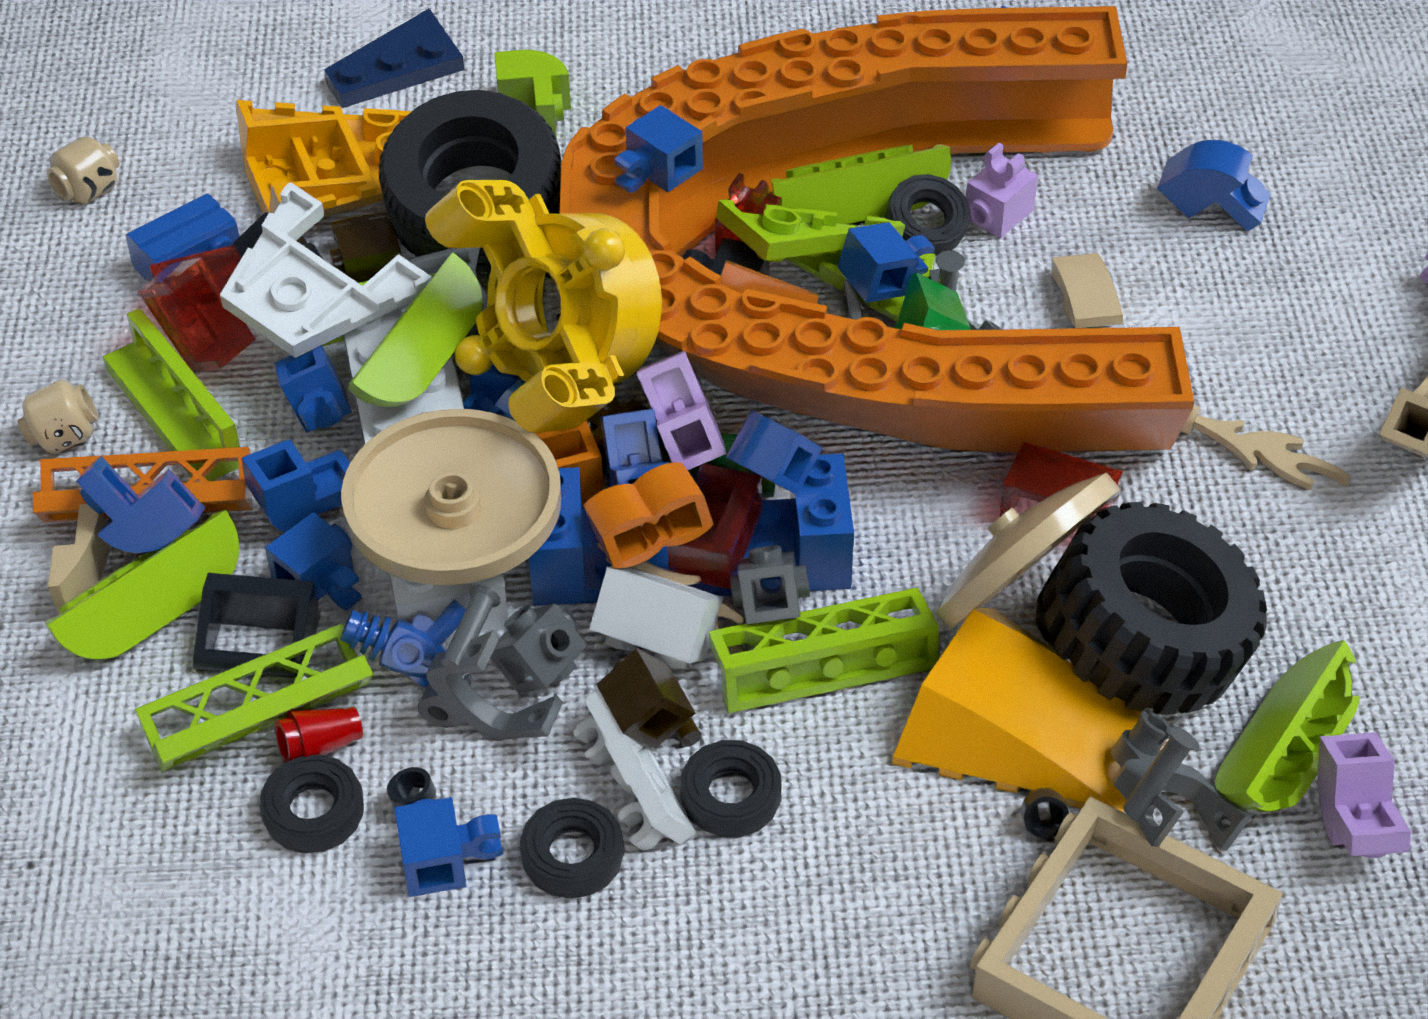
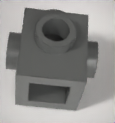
(764, 603)
(537, 648)

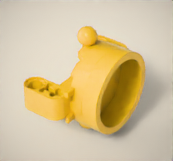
(604, 288)

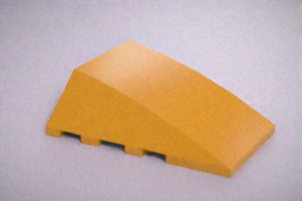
(321, 153)
(1015, 716)

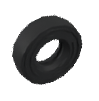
(941, 194)
(730, 818)
(314, 833)
(576, 878)

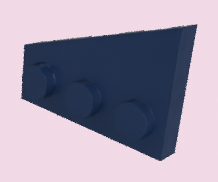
(395, 61)

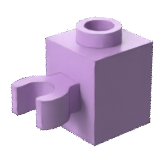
(1001, 192)

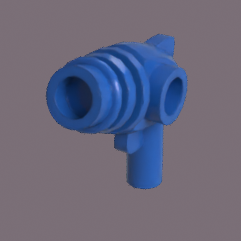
(407, 646)

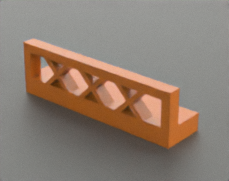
(214, 495)

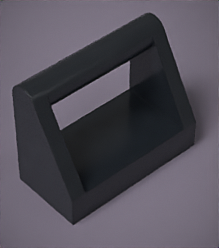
(252, 603)

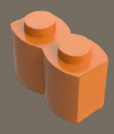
(651, 513)

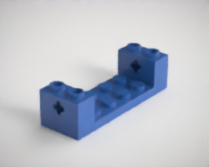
(811, 524)

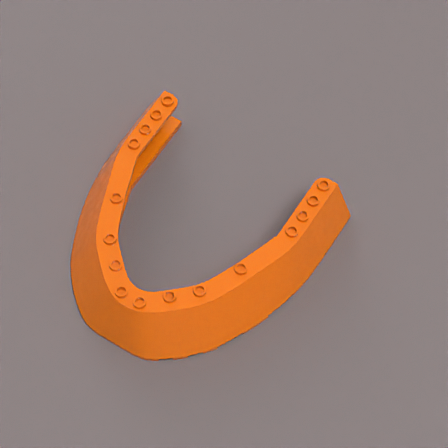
(920, 81)

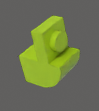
(535, 80)

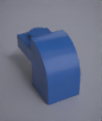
(1211, 174)
(630, 445)
(774, 452)
(292, 488)
(141, 520)

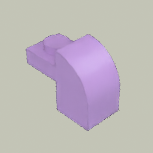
(682, 411)
(1357, 795)

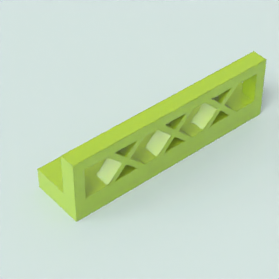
(170, 395)
(829, 655)
(257, 714)

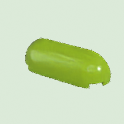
(859, 183)
(421, 338)
(146, 592)
(1280, 745)

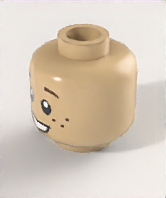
(58, 416)

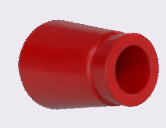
(317, 732)

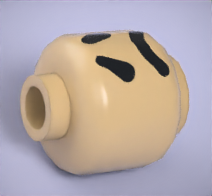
(83, 170)

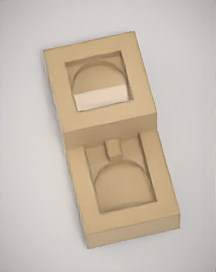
(1087, 290)
(79, 564)

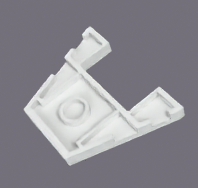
(301, 297)

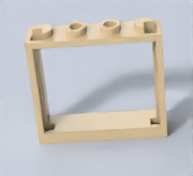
(1174, 862)

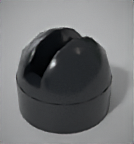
(406, 785)
(1030, 812)

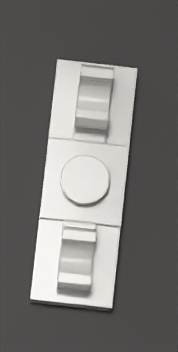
(635, 772)

